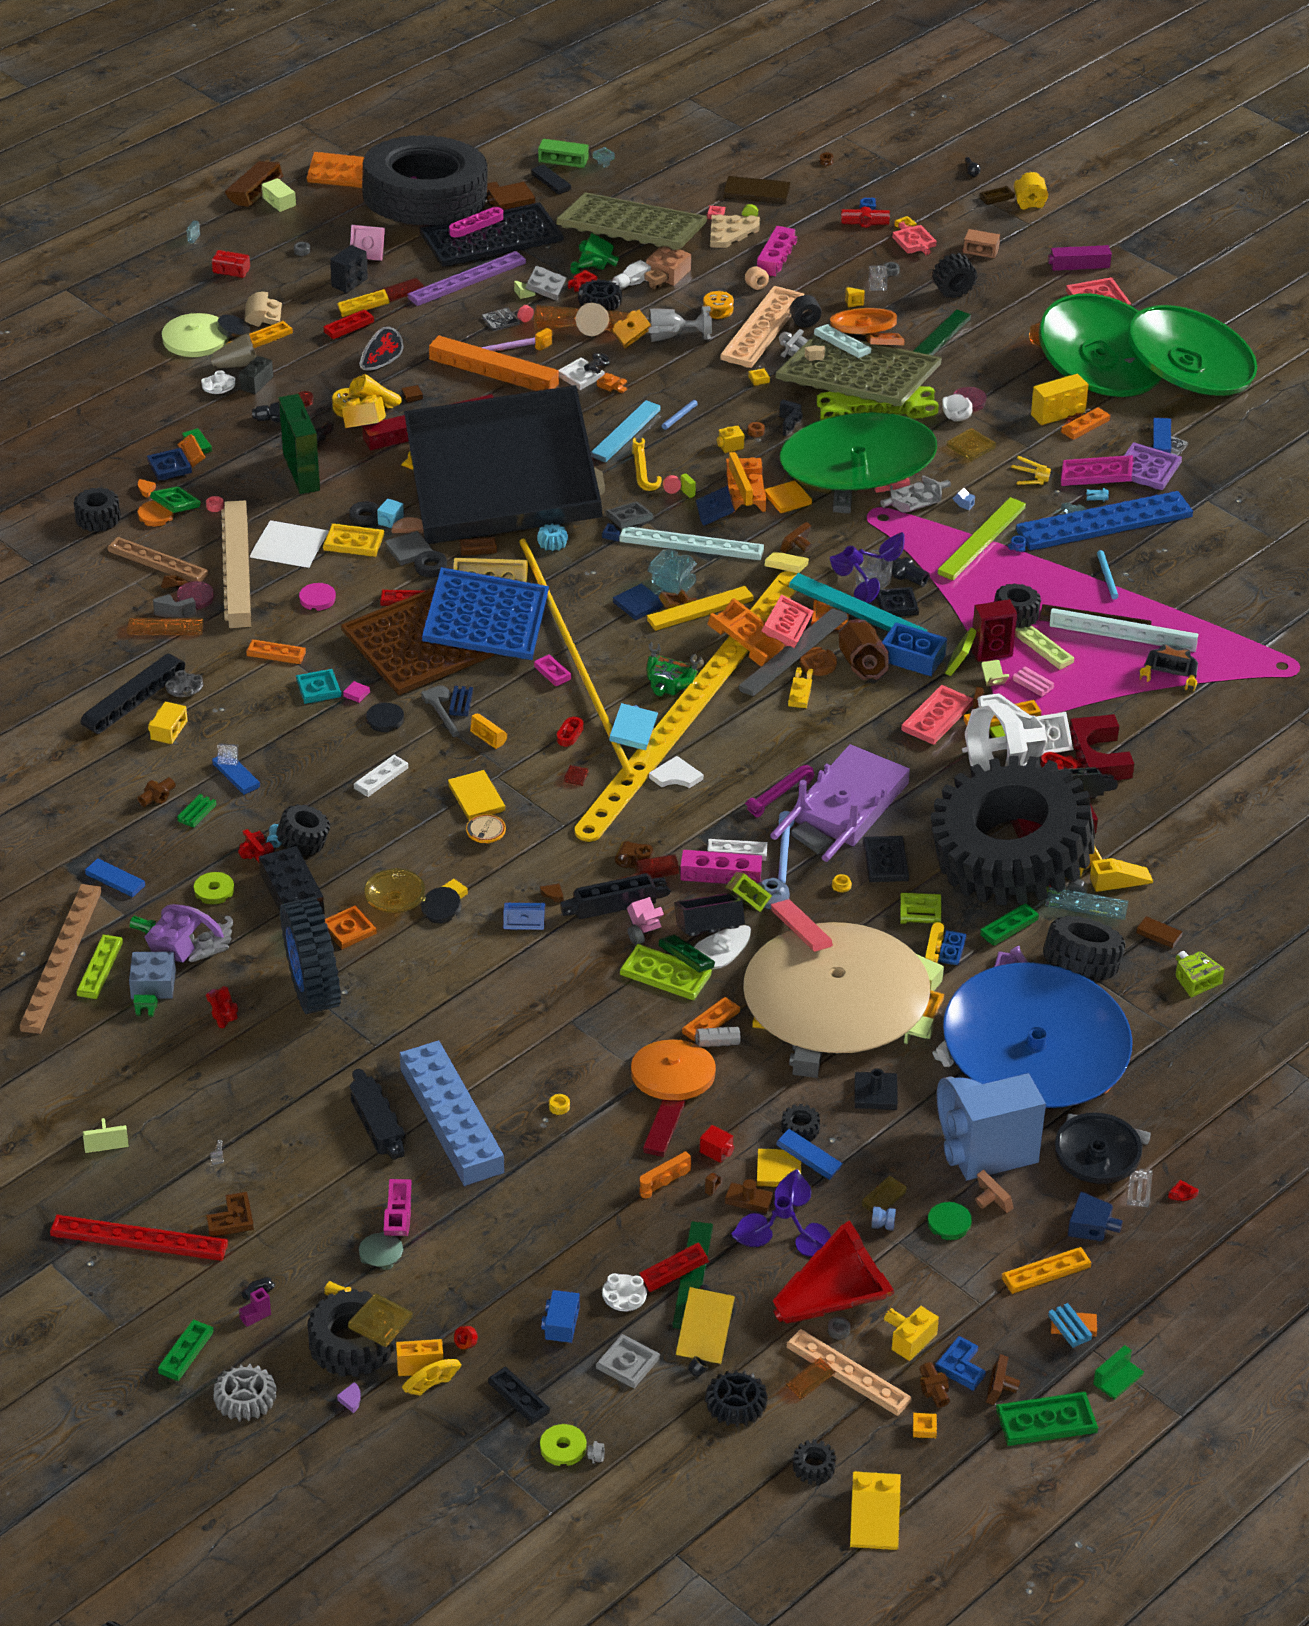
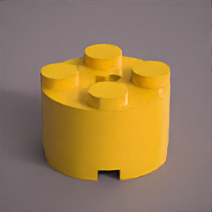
(1031, 191)

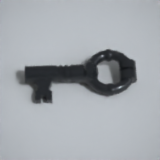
(597, 361)

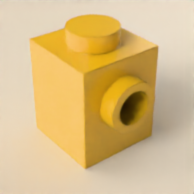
(731, 439)

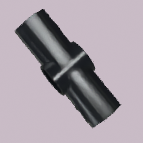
(906, 569)

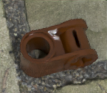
(630, 853)

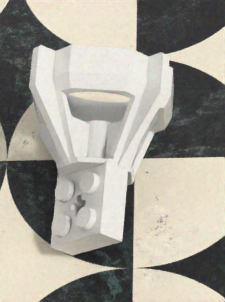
(1023, 733)

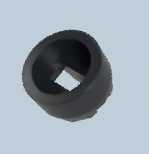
(697, 1366)

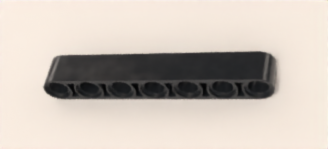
(131, 694)

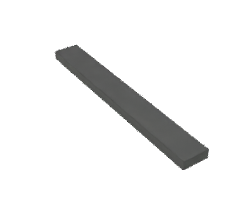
(789, 655)

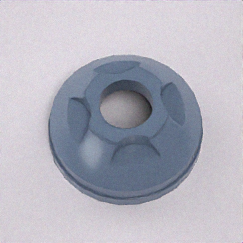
(778, 894)

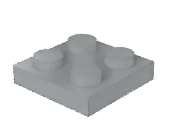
(546, 283)

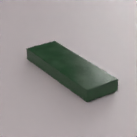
(686, 953)

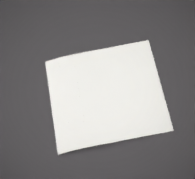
(289, 544)

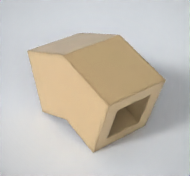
(814, 353)

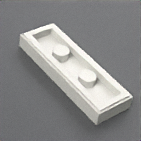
(381, 775)
(738, 847)

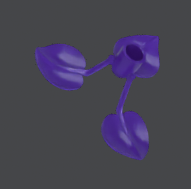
(850, 557)
(790, 1192)

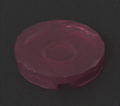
(975, 395)
(200, 591)

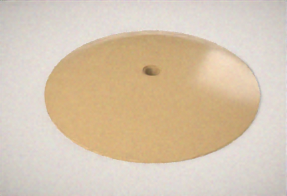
(838, 997)

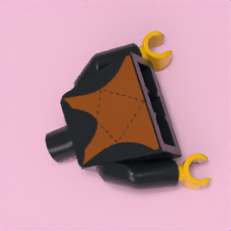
(1173, 661)

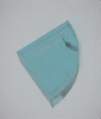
(1067, 508)

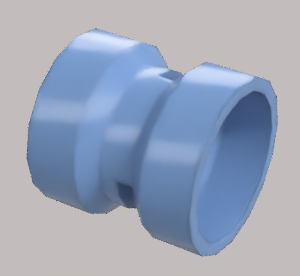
(883, 1218)

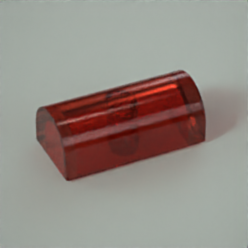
(658, 866)

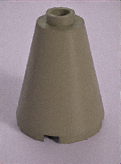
(234, 354)

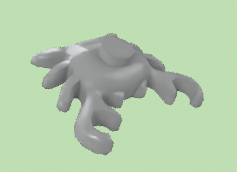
(208, 944)

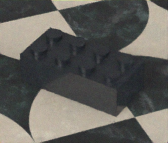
(288, 877)

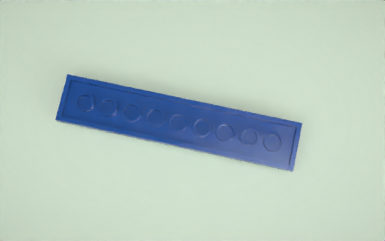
(1104, 520)

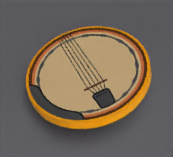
(485, 828)

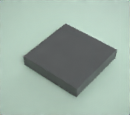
(629, 514)
(407, 547)

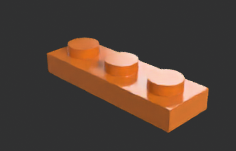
(1085, 423)

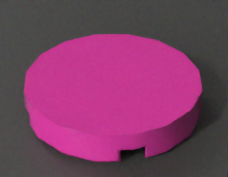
(317, 596)

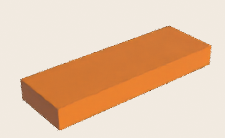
(276, 651)
(712, 1017)

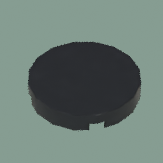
(232, 326)
(385, 717)
(441, 904)

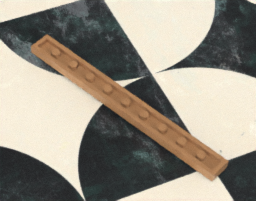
(60, 959)

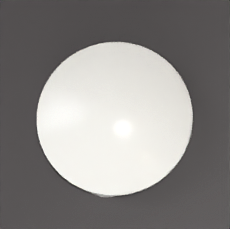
(218, 383)
(624, 1292)

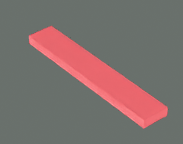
(801, 925)

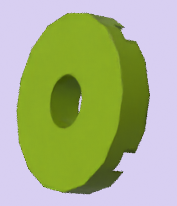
(214, 879)
(563, 1434)

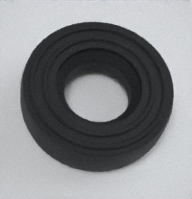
(364, 521)
(430, 556)

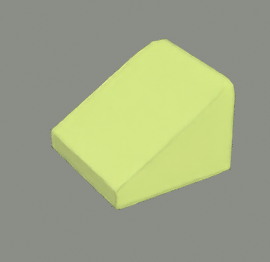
(521, 291)

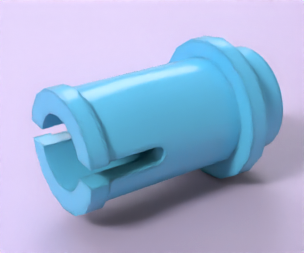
(1097, 494)
(272, 838)

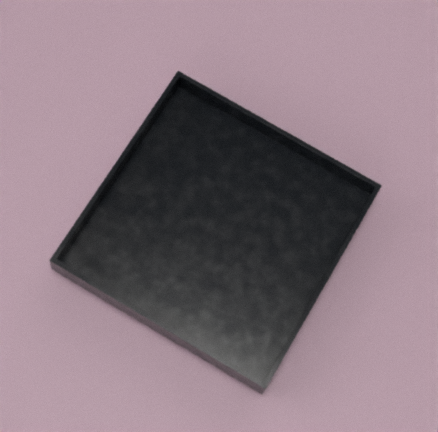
(502, 464)

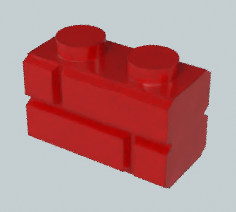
(231, 263)

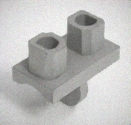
(791, 343)

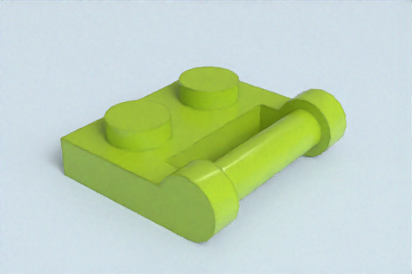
(920, 904)

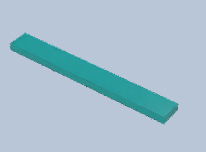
(847, 603)

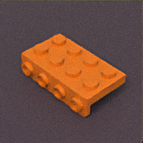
(336, 169)

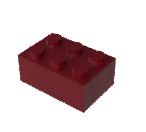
(994, 630)

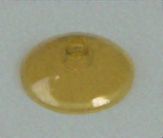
(394, 890)

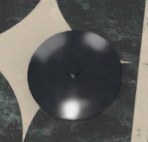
(1098, 1148)

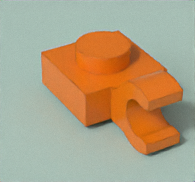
(611, 382)

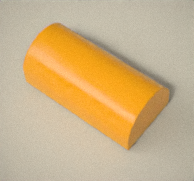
(487, 731)

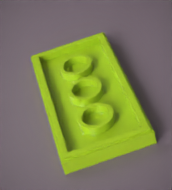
(664, 972)

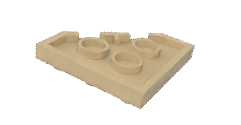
(731, 228)

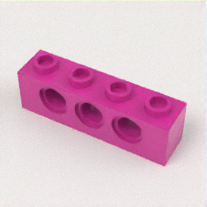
(776, 250)
(718, 866)

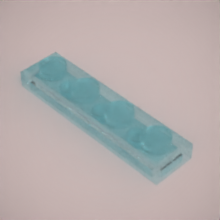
(1087, 903)

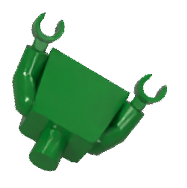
(595, 253)

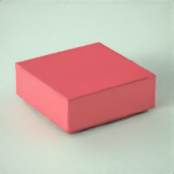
(715, 210)

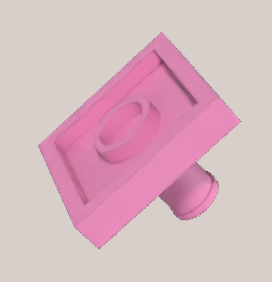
(369, 239)

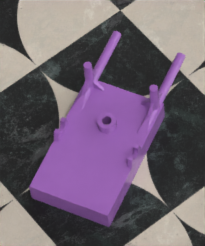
(847, 797)

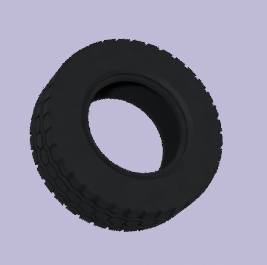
(447, 186)

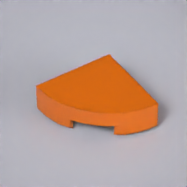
(146, 487)

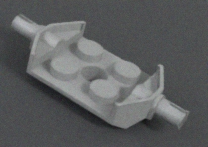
(916, 495)

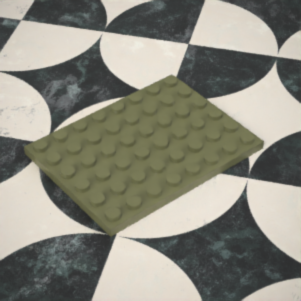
(632, 221)
(882, 375)

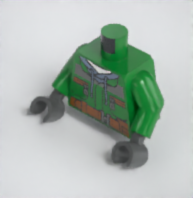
(668, 674)

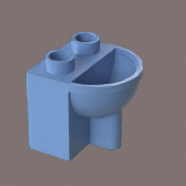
(990, 1123)

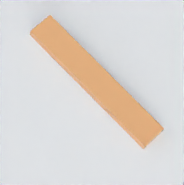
(850, 1372)

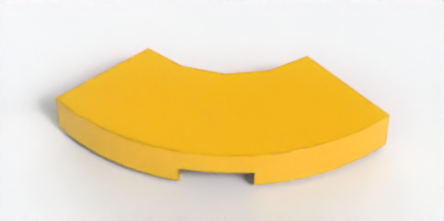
(430, 1375)

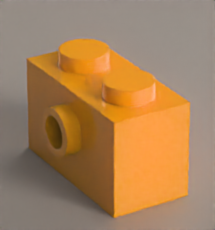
(631, 328)

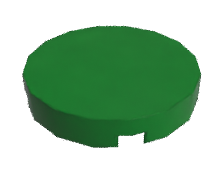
(949, 1220)

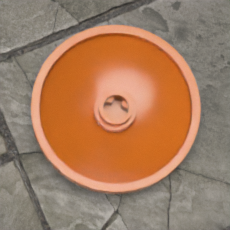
(863, 321)
(673, 1070)

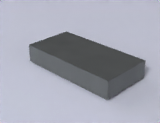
(811, 837)

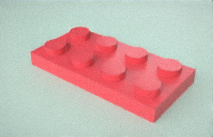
(787, 621)
(937, 714)

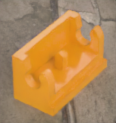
(417, 1354)

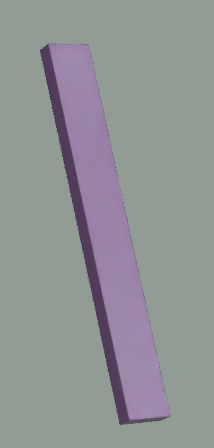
(466, 278)

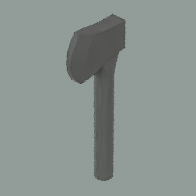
(434, 697)

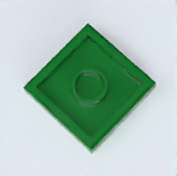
(175, 499)

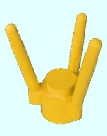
(1041, 473)

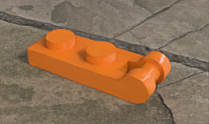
(664, 1174)

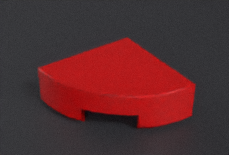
(1183, 1191)

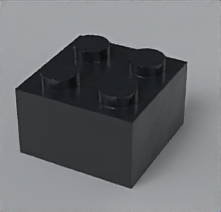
(348, 268)

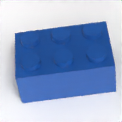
(915, 649)

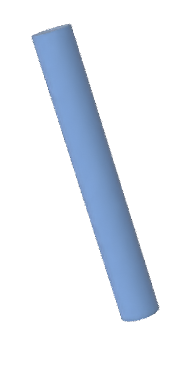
(679, 414)

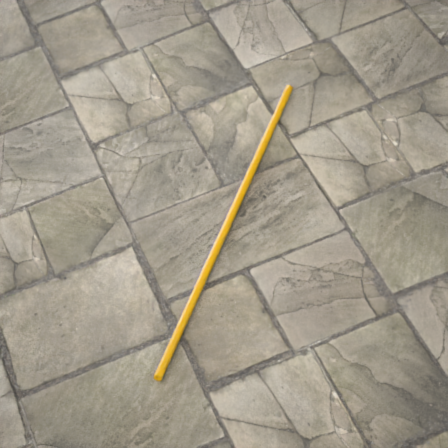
(577, 660)

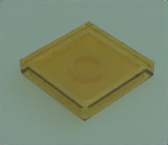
(971, 444)
(380, 1320)

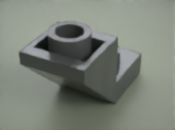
(168, 608)

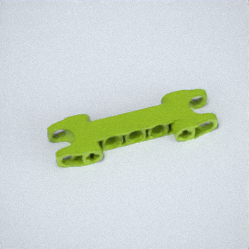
(843, 404)

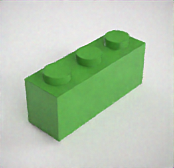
(563, 153)

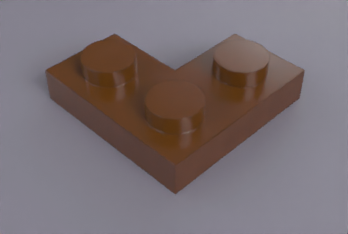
(235, 1220)

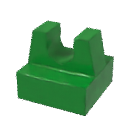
(145, 1001)

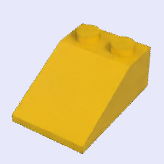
(875, 1510)

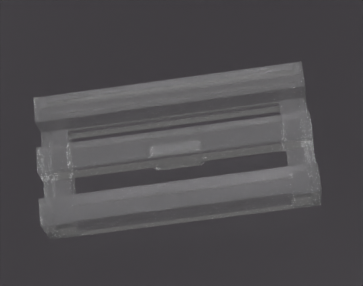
(1141, 1174)

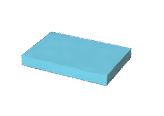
(633, 726)

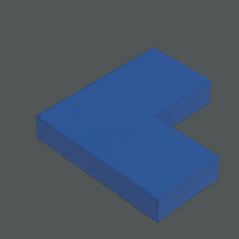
(957, 1366)

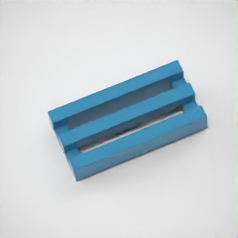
(1073, 1323)

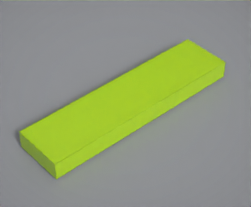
(99, 966)

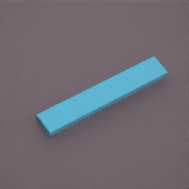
(625, 431)

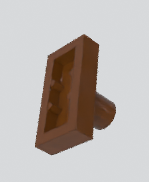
(797, 538)
(749, 1197)
(1000, 1381)

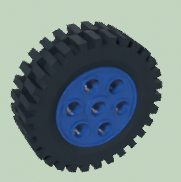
(310, 955)

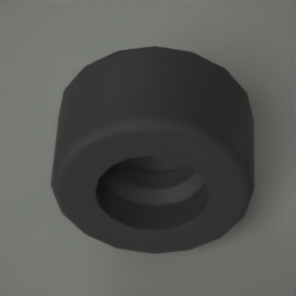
(808, 318)

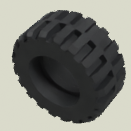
(1084, 947)
(341, 1354)

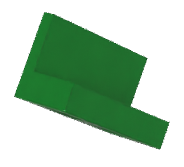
(1117, 1373)

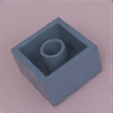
(152, 974)

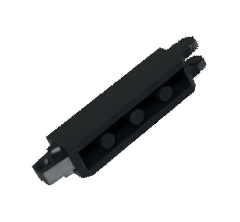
(1094, 781)
(613, 895)
(376, 1115)

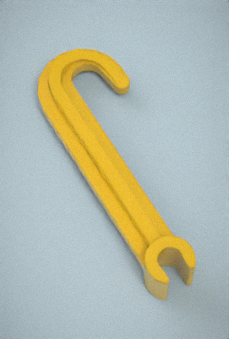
(640, 467)

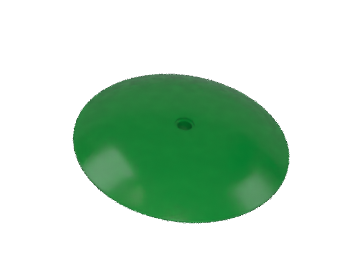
(858, 451)

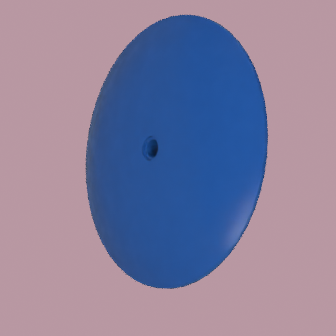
(1042, 1025)

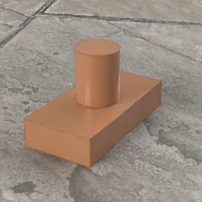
(992, 1192)

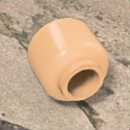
(756, 278)

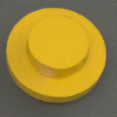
(841, 883)

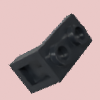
(791, 413)

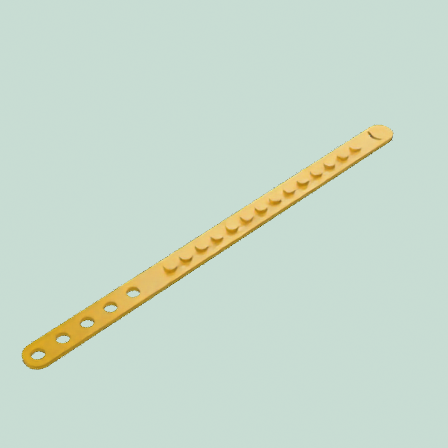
(678, 718)

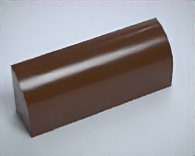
(249, 186)

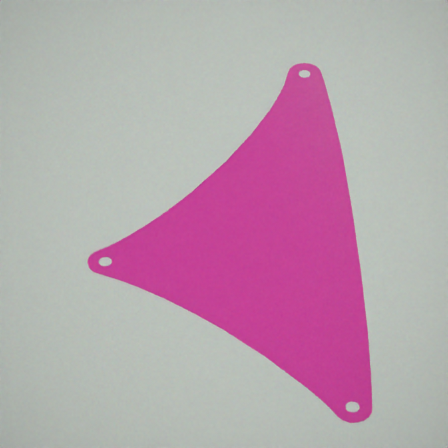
(1102, 664)

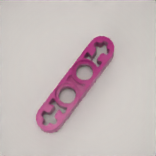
(476, 222)

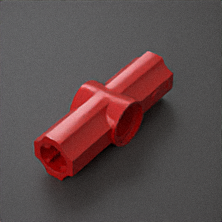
(873, 217)

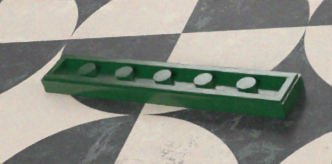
(943, 333)
(700, 1233)

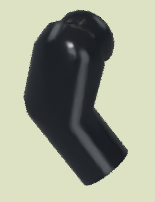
(264, 1283)

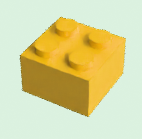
(363, 411)

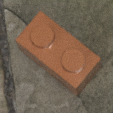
(981, 243)

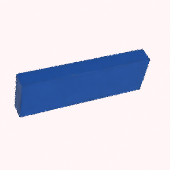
(1162, 434)
(238, 776)
(115, 877)
(809, 1154)

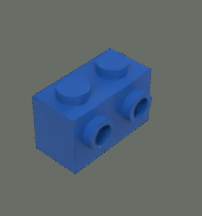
(561, 1316)

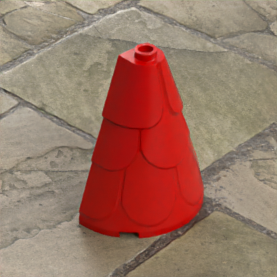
(833, 1280)

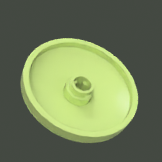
(193, 335)

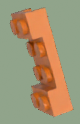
(753, 471)
(747, 630)

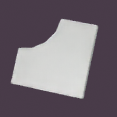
(676, 772)

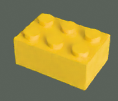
(1059, 399)

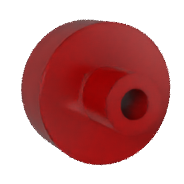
(465, 1337)

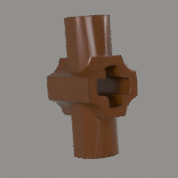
(156, 792)
(934, 1384)

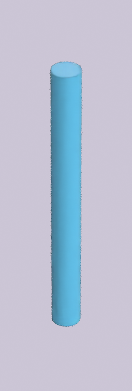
(1107, 574)

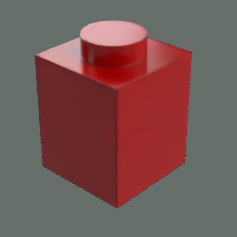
(716, 1144)

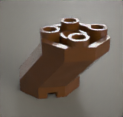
(863, 649)

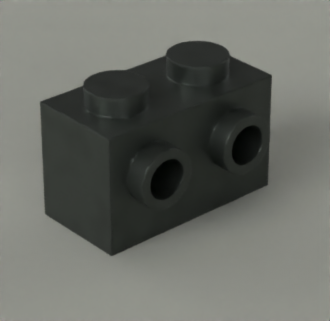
(256, 375)

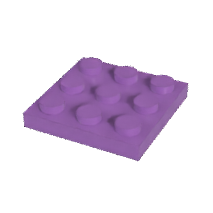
(1152, 466)

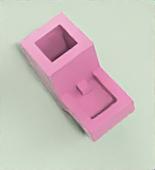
(644, 915)

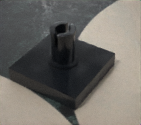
(876, 1090)

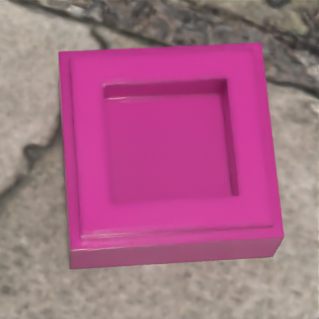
(356, 692)

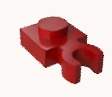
(580, 279)

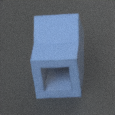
(964, 499)

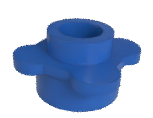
(1018, 543)

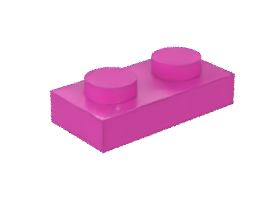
(552, 670)

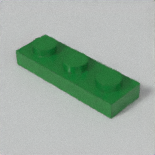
(1009, 924)
(185, 1350)

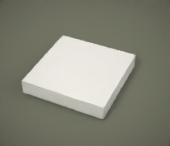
(576, 375)

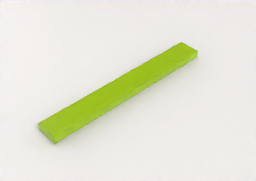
(981, 538)

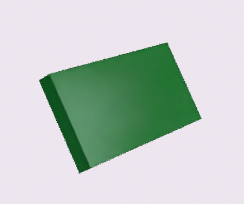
(1046, 1418)

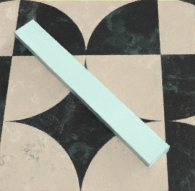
(692, 543)
(1122, 629)

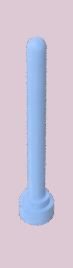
(784, 848)

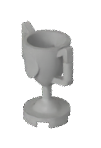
(667, 323)

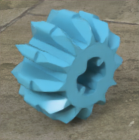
(552, 537)

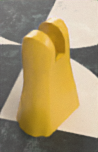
(365, 386)

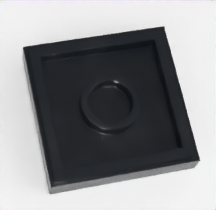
(898, 601)

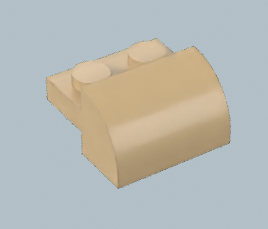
(262, 309)

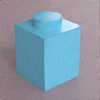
(389, 513)

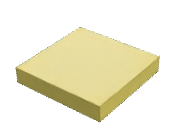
(786, 562)

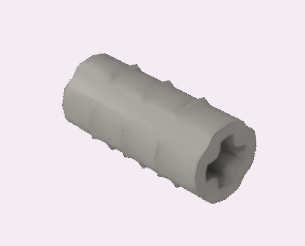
(717, 1036)

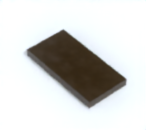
(757, 189)

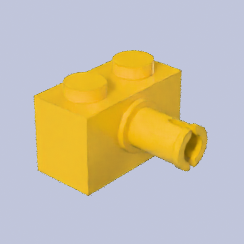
(912, 1332)

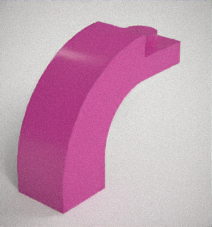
(399, 1208)

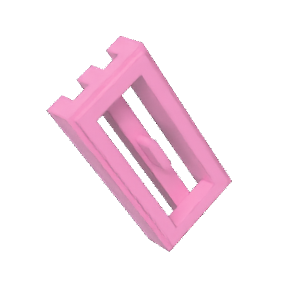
(1034, 681)

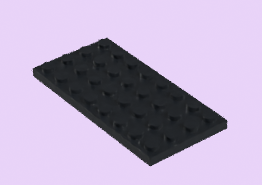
(519, 230)

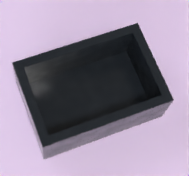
(709, 913)

